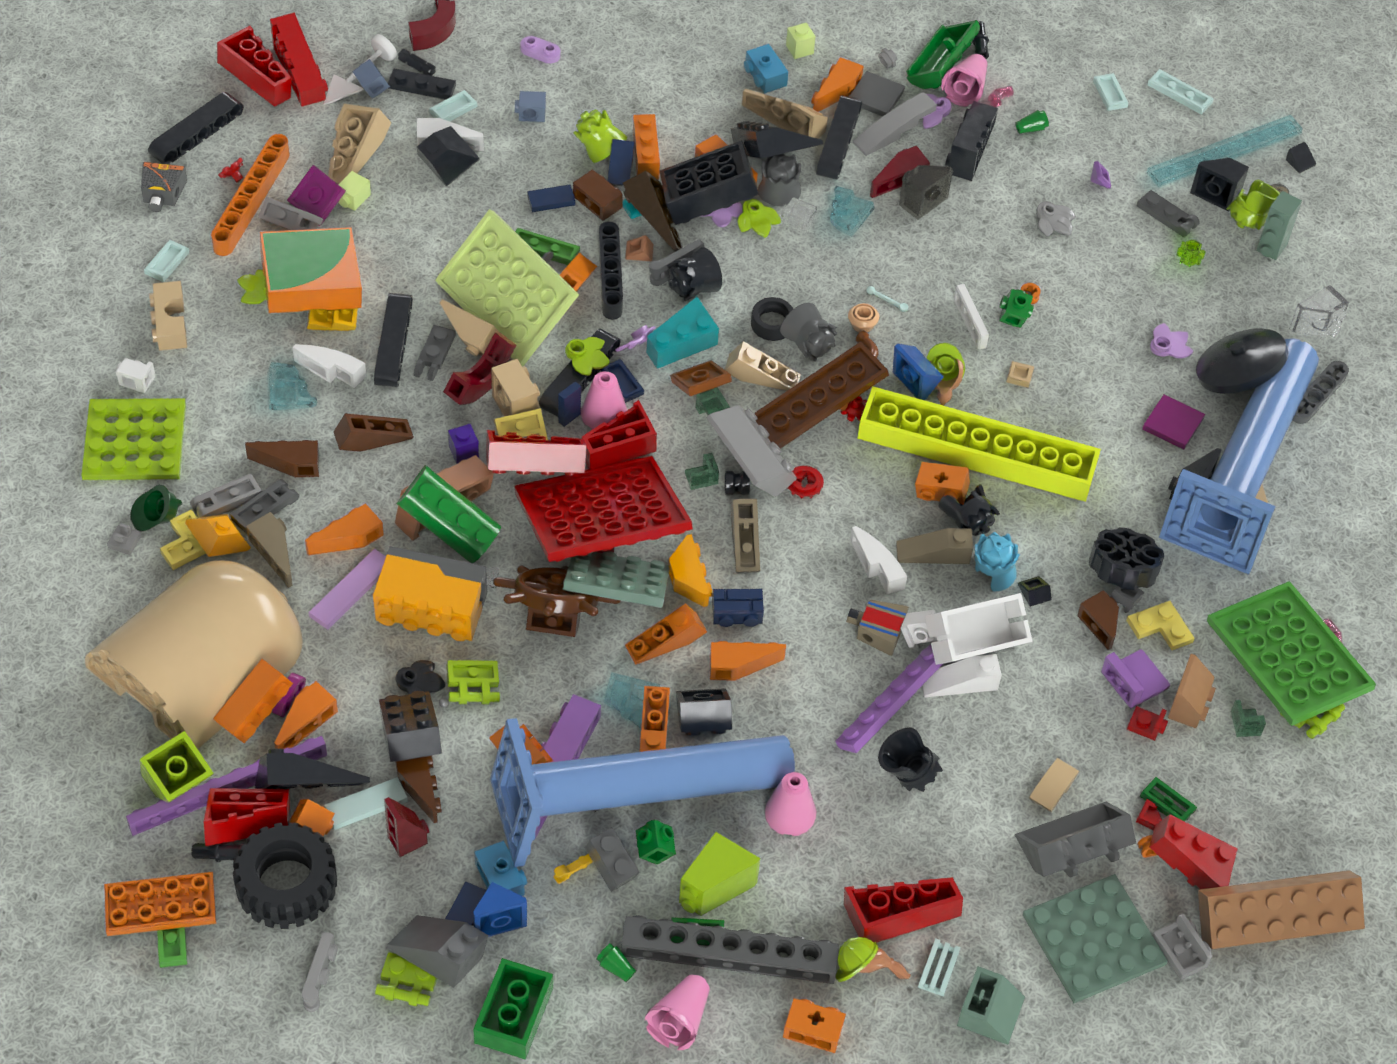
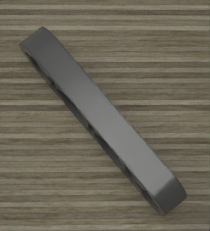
(1319, 392)

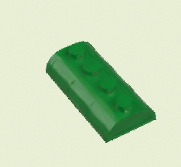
(941, 54)
(449, 515)

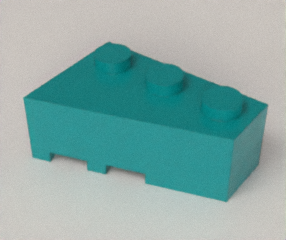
(682, 335)

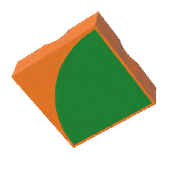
(310, 270)

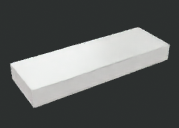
(971, 317)

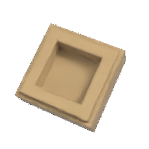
(1020, 374)

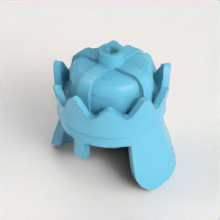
(997, 559)

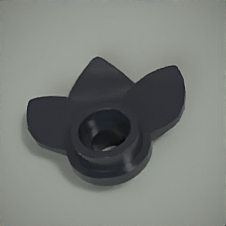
(421, 678)

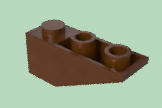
(288, 457)
(419, 784)

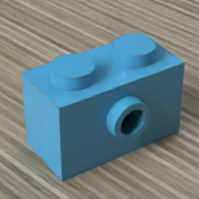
(766, 68)
(497, 866)

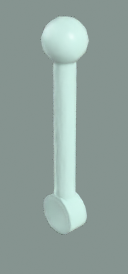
(903, 306)

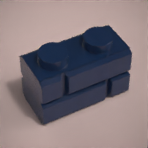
(737, 607)

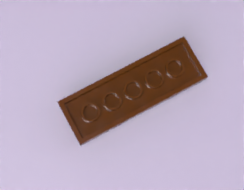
(821, 394)

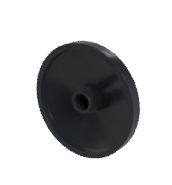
(1242, 361)

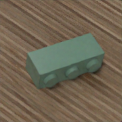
(1279, 225)

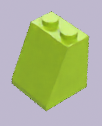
(174, 768)
(718, 875)

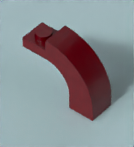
(433, 30)
(477, 381)

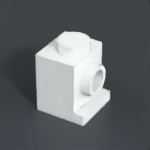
(135, 374)
(915, 628)

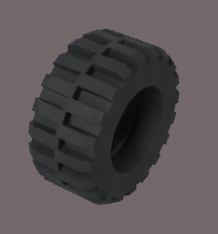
(292, 904)

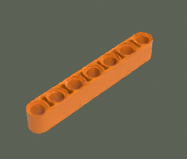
(250, 195)

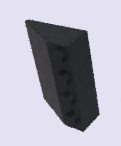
(766, 141)
(708, 183)

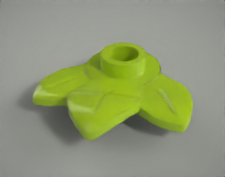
(759, 220)
(254, 286)
(588, 355)

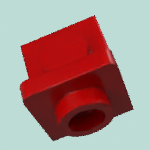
(1147, 723)

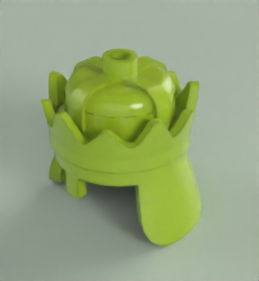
(596, 133)
(1253, 208)

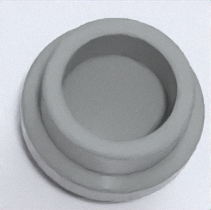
(887, 58)

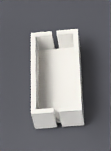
(977, 629)

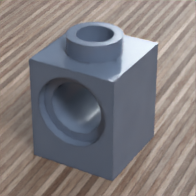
(371, 78)
(531, 106)

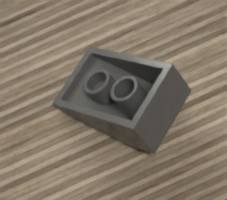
(440, 947)

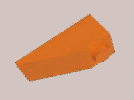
(309, 711)

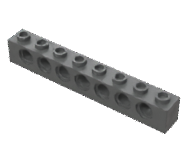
(740, 960)

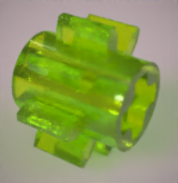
(1190, 253)

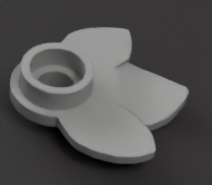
(1054, 218)

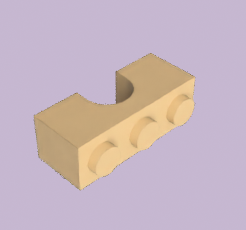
(169, 330)

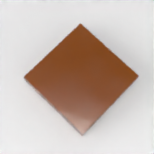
(700, 378)

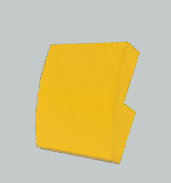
(332, 319)

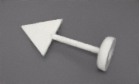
(343, 88)

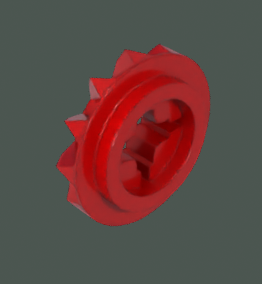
(814, 485)

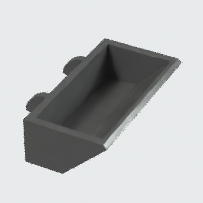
(1077, 839)

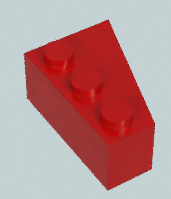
(621, 439)
(241, 812)
(1193, 852)

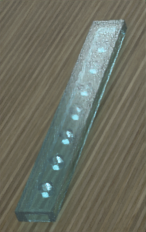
(1228, 148)

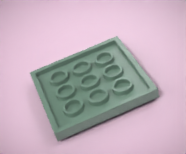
(618, 578)
(1094, 938)

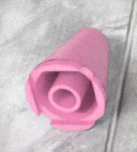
(966, 80)
(603, 400)
(791, 806)
(679, 1013)

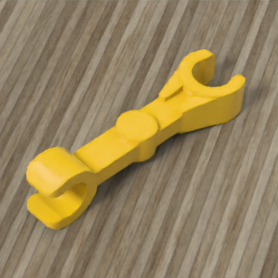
(564, 872)

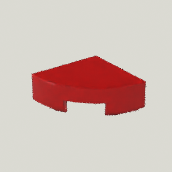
(1149, 815)

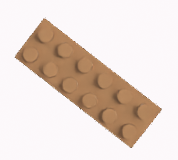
(1281, 909)

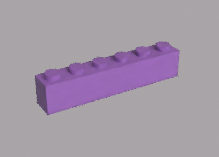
(571, 732)

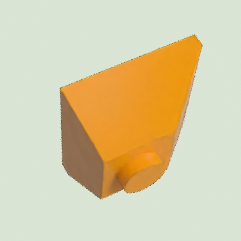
(217, 535)

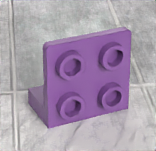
(1134, 677)

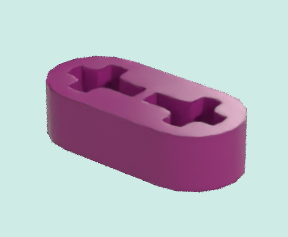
(286, 702)

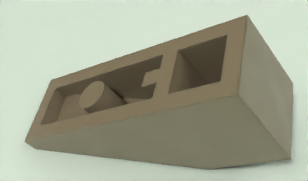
(745, 535)
(269, 539)
(937, 547)

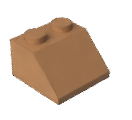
(1193, 693)

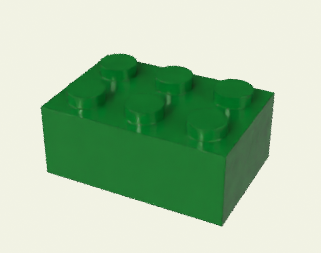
(513, 1008)

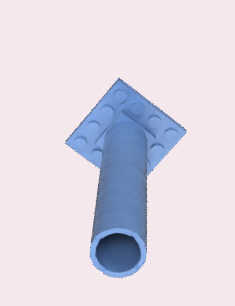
(1222, 514)
(577, 785)

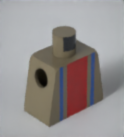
(879, 624)

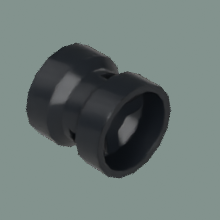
(737, 483)

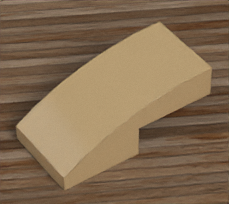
(1054, 784)

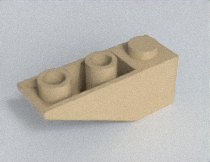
(758, 368)

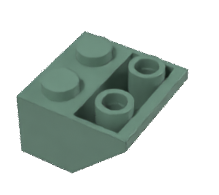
(991, 1006)

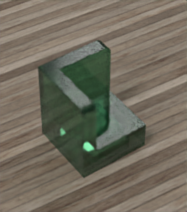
(710, 401)
(703, 475)
(1247, 721)

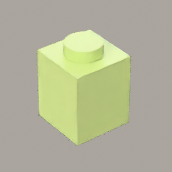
(800, 40)
(356, 189)

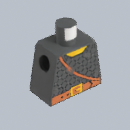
(162, 184)

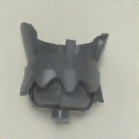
(780, 180)
(809, 331)

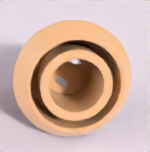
(863, 317)

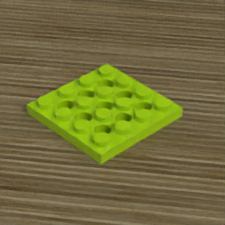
(143, 467)

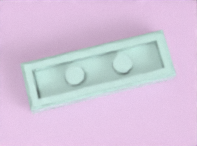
(1180, 91)
(365, 803)

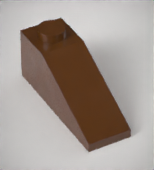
(370, 432)

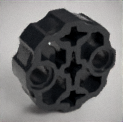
(1126, 558)

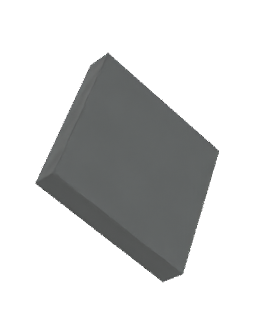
(877, 93)

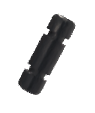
(416, 62)

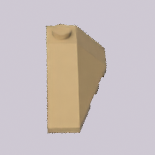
(786, 114)
(357, 138)

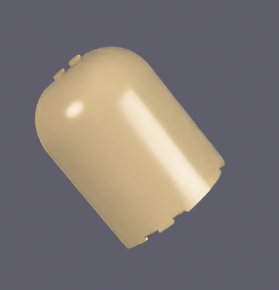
(198, 646)

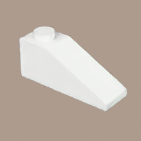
(428, 126)
(965, 676)

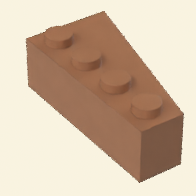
(467, 477)

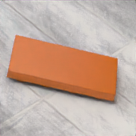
(159, 903)

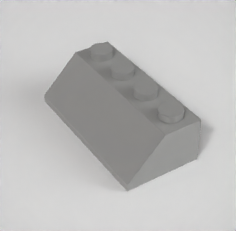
(753, 449)

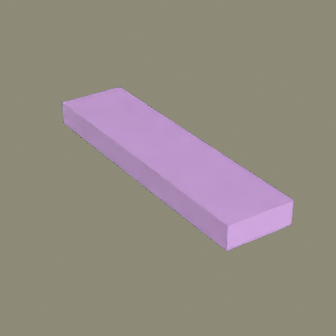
(348, 590)

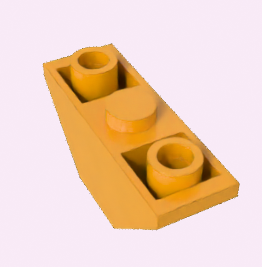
(688, 573)

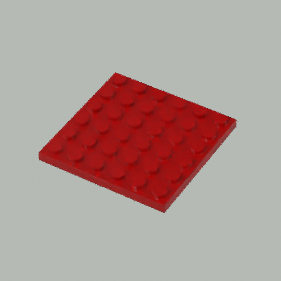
(602, 508)

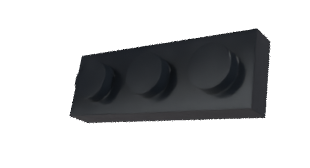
(421, 84)

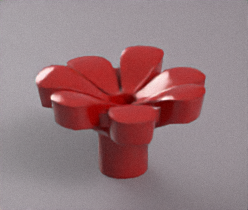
(233, 171)
(855, 409)

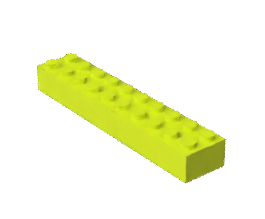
(978, 443)

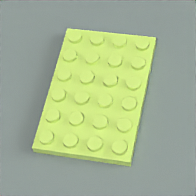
(507, 285)

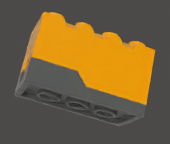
(430, 593)

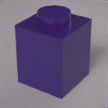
(463, 443)

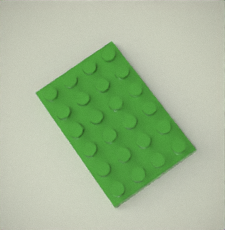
(1291, 653)

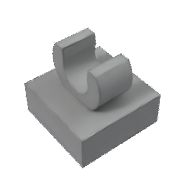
(124, 539)

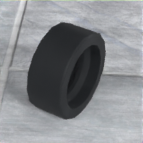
(767, 305)

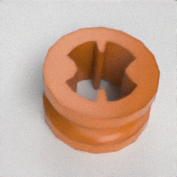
(1031, 287)
(1144, 844)

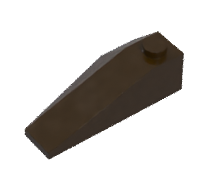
(648, 198)

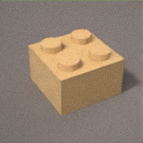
(514, 389)

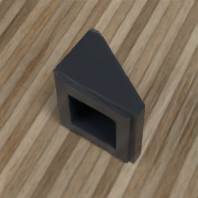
(1300, 157)
(1035, 590)

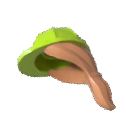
(951, 365)
(865, 957)

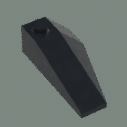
(289, 770)

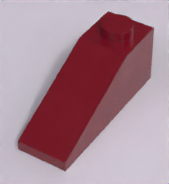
(892, 174)
(404, 828)

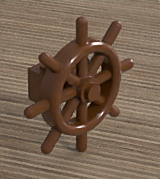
(549, 606)

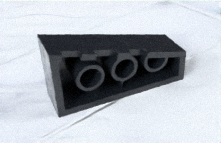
(971, 140)

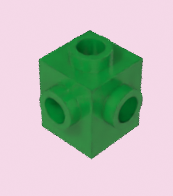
(1016, 308)
(655, 842)

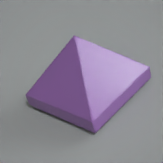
(1100, 175)

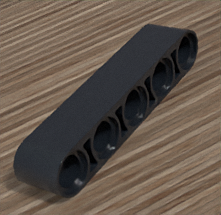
(195, 128)
(839, 137)
(610, 270)
(393, 339)
(568, 375)

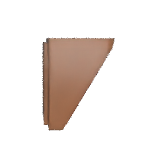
(639, 249)

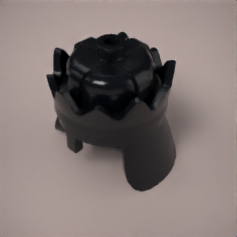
(695, 274)
(975, 513)
(909, 759)

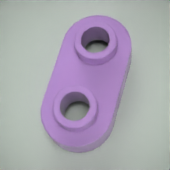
(540, 49)

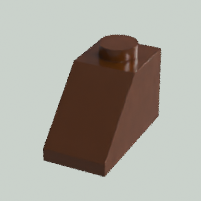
(1100, 617)

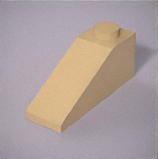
(471, 329)

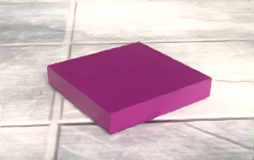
(316, 193)
(1173, 421)

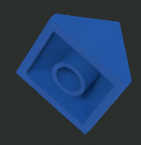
(915, 371)
(500, 911)

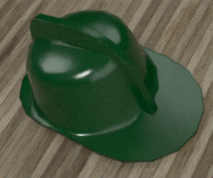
(154, 508)

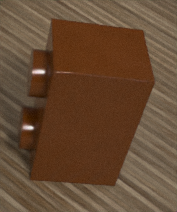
(598, 195)

